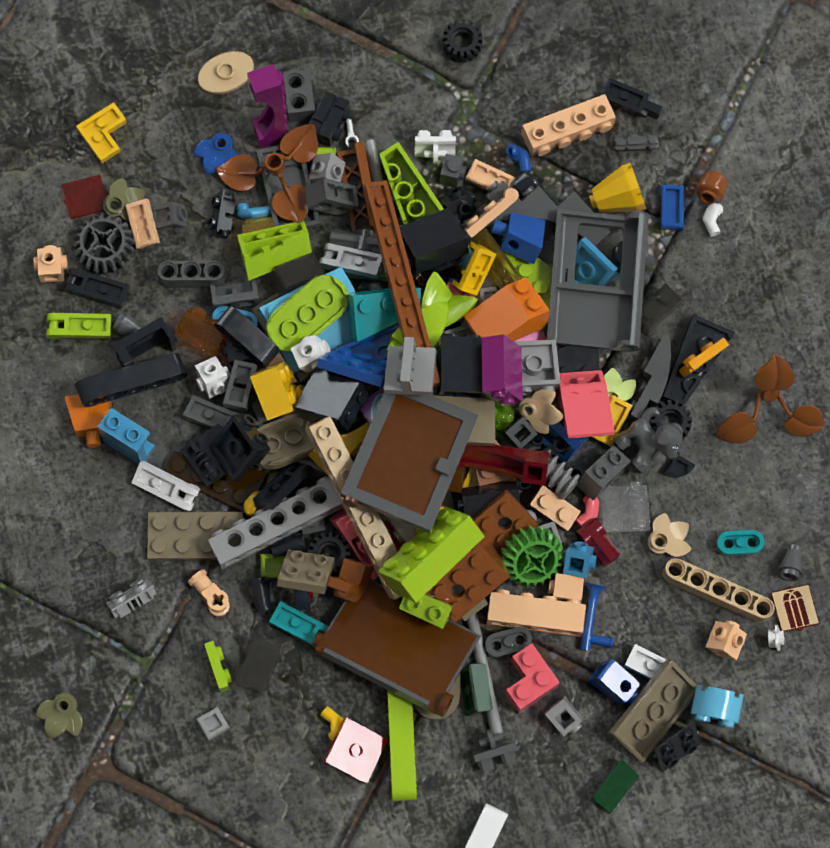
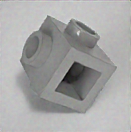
(326, 166)

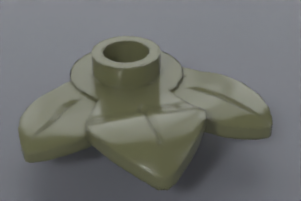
(122, 196)
(60, 719)

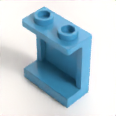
(125, 436)

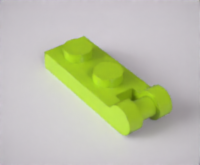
(79, 325)

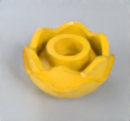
(249, 506)

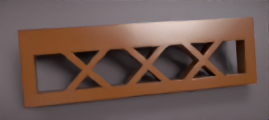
(364, 176)

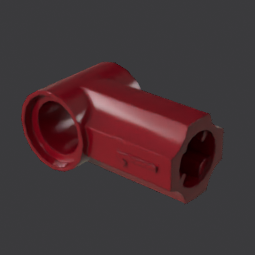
(595, 536)

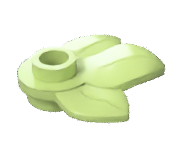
(618, 388)

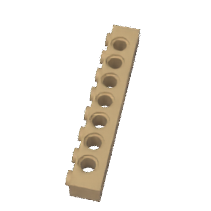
(364, 520)

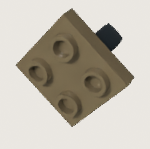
(305, 576)

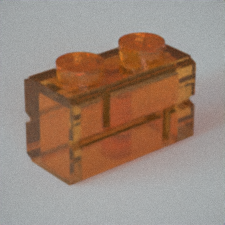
(200, 332)

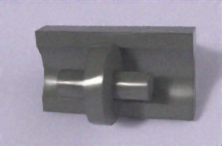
(484, 754)

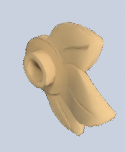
(543, 412)
(672, 536)

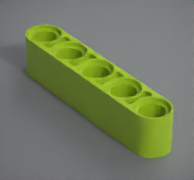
(401, 748)

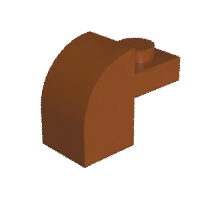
(352, 580)

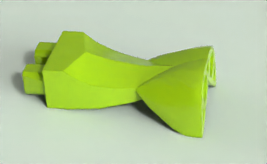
(439, 310)

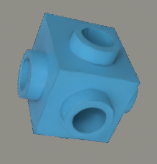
(578, 559)

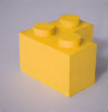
(274, 390)

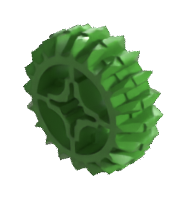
(539, 544)

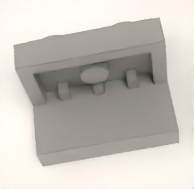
(410, 369)

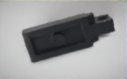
(631, 99)

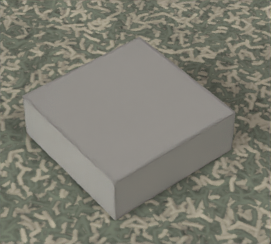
(213, 723)

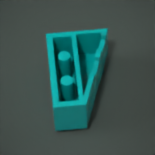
(371, 312)

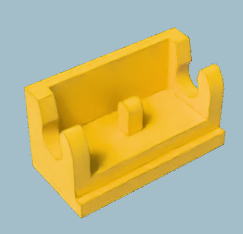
(476, 269)

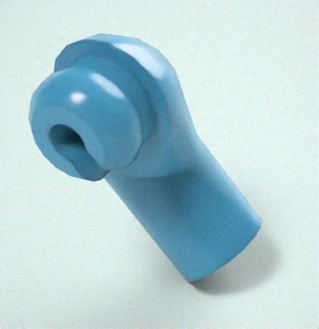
(245, 212)

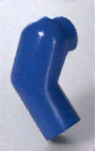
(520, 156)

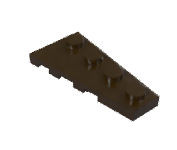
(224, 489)

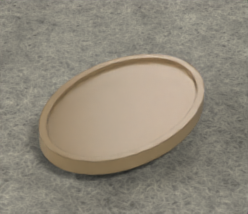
(225, 72)

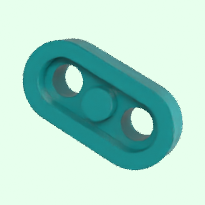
(739, 542)

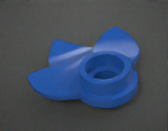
(213, 154)

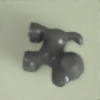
(665, 439)

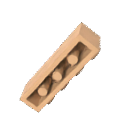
(568, 125)
(536, 613)

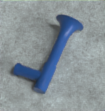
(587, 636)

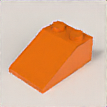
(511, 311)

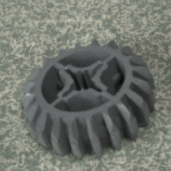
(115, 231)

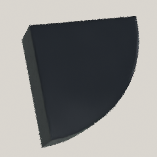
(679, 467)

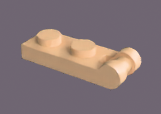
(492, 210)

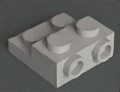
(539, 365)

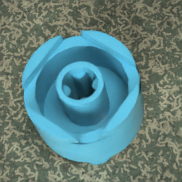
(716, 705)

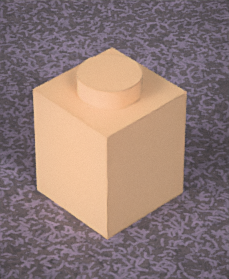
(566, 587)

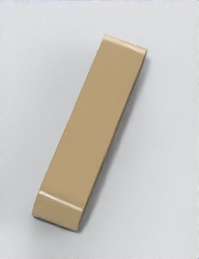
(730, 590)

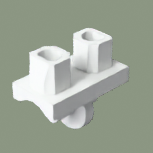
(434, 145)

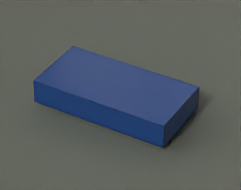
(672, 207)

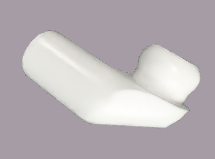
(710, 217)

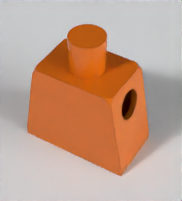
(86, 419)

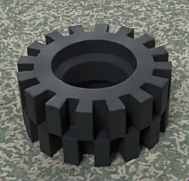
(462, 29)
(676, 410)
(333, 541)

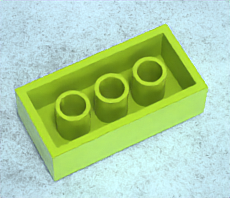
(431, 555)

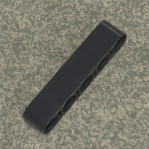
(130, 380)

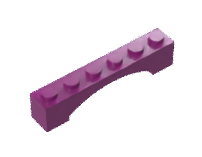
(268, 88)

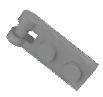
(352, 260)

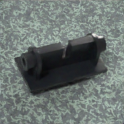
(221, 205)

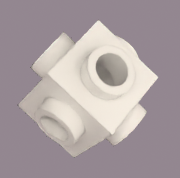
(309, 351)
(212, 377)

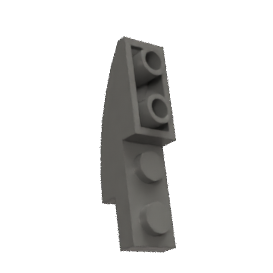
(656, 373)

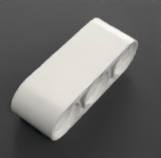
(487, 828)

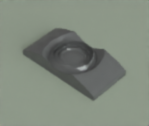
(293, 174)

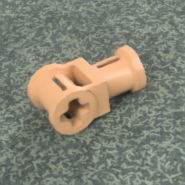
(210, 593)

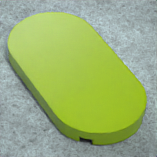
(307, 311)

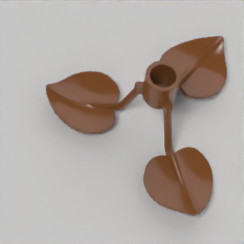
(289, 203)
(771, 378)

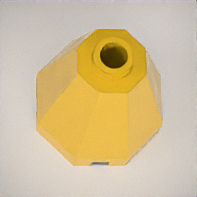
(618, 192)

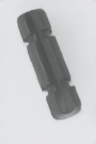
(636, 143)

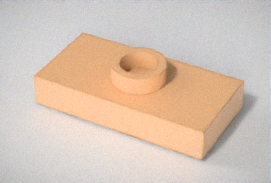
(484, 175)
(142, 223)

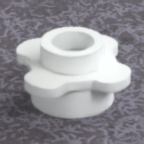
(775, 638)

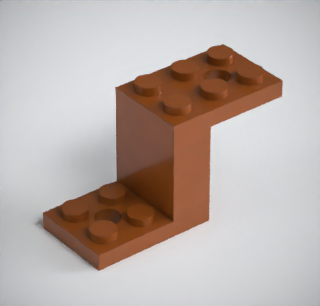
(482, 566)

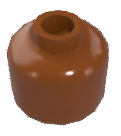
(711, 187)

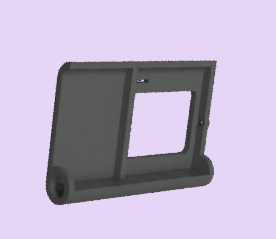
(595, 313)

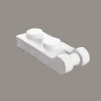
(165, 485)

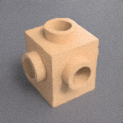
(50, 264)
(726, 639)

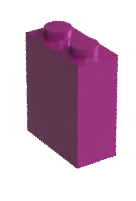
(502, 370)

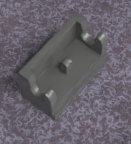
(235, 295)

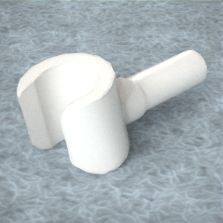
(351, 136)

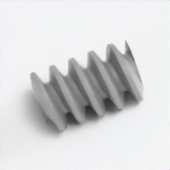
(560, 477)

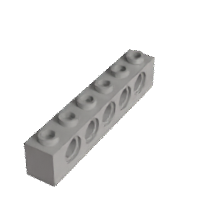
(228, 555)

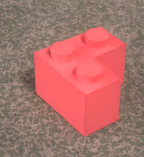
(535, 682)

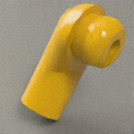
(334, 719)

